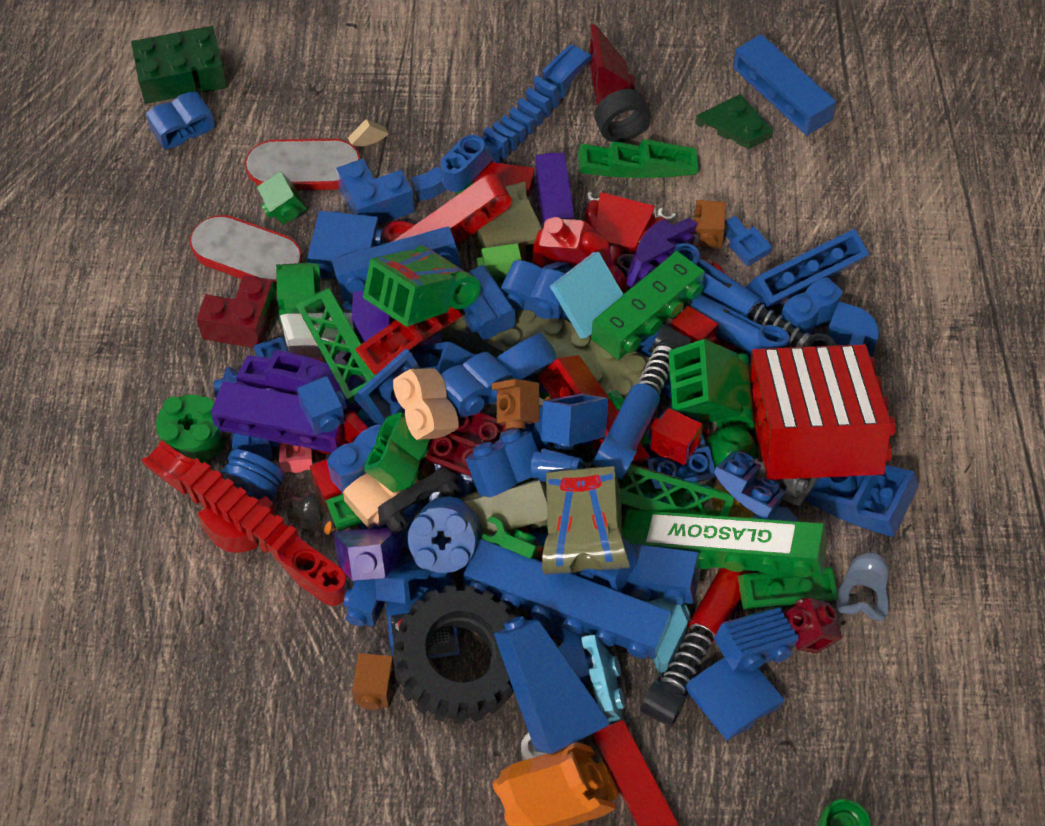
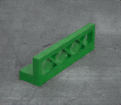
(344, 333)
(663, 502)

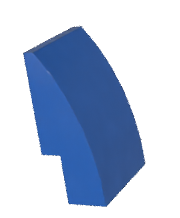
(867, 500)

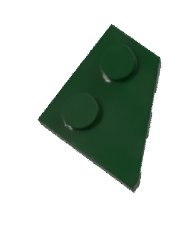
(736, 121)

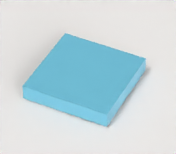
(586, 292)

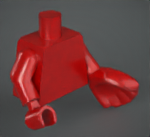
(571, 243)

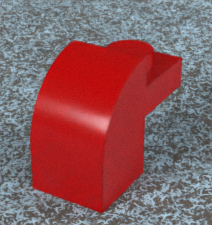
(225, 534)

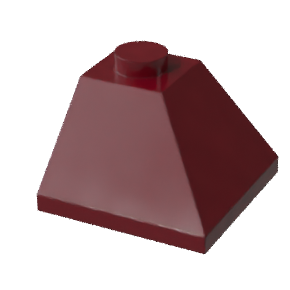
(607, 67)

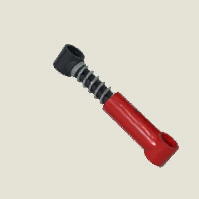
(667, 696)

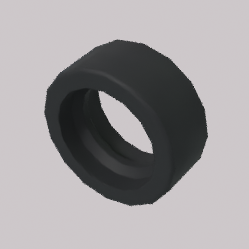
(616, 104)

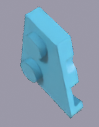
(604, 679)

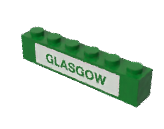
(734, 541)

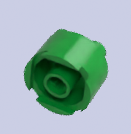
(296, 284)
(189, 427)

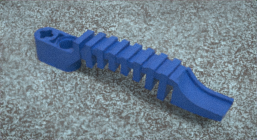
(475, 153)

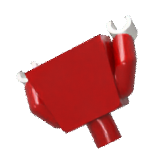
(622, 221)

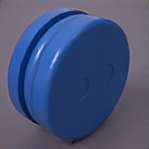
(253, 474)

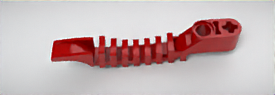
(274, 536)

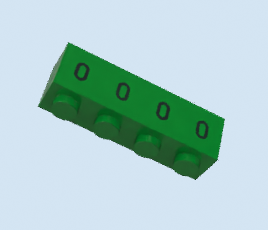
(647, 305)

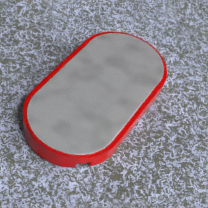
(305, 162)
(242, 247)

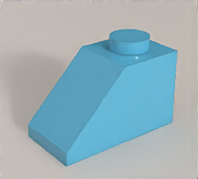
(674, 635)

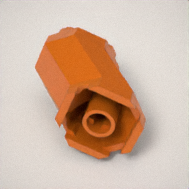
(556, 789)

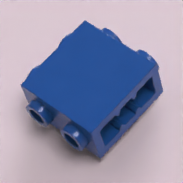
(340, 235)

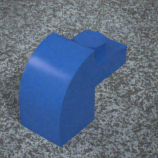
(853, 327)
(528, 357)

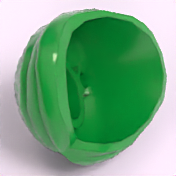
(730, 439)

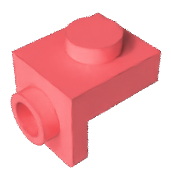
(294, 458)

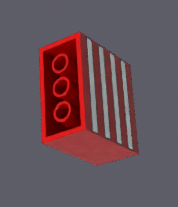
(820, 412)

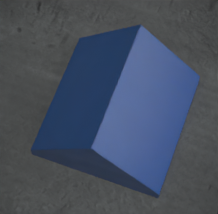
(378, 394)

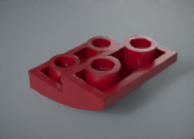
(458, 445)

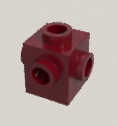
(814, 624)

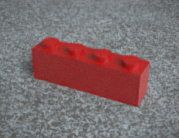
(572, 376)

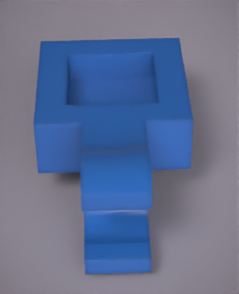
(747, 244)

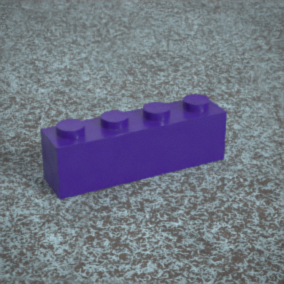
(269, 416)

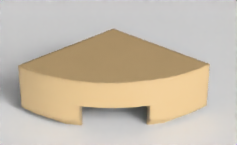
(367, 134)

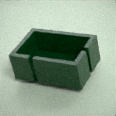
(167, 63)

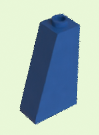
(546, 687)

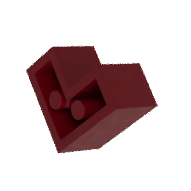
(241, 319)

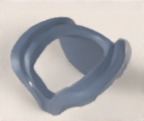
(870, 571)

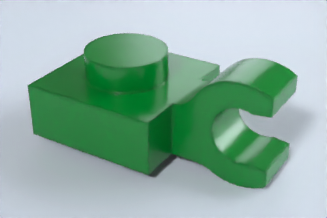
(520, 542)

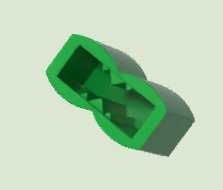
(395, 454)

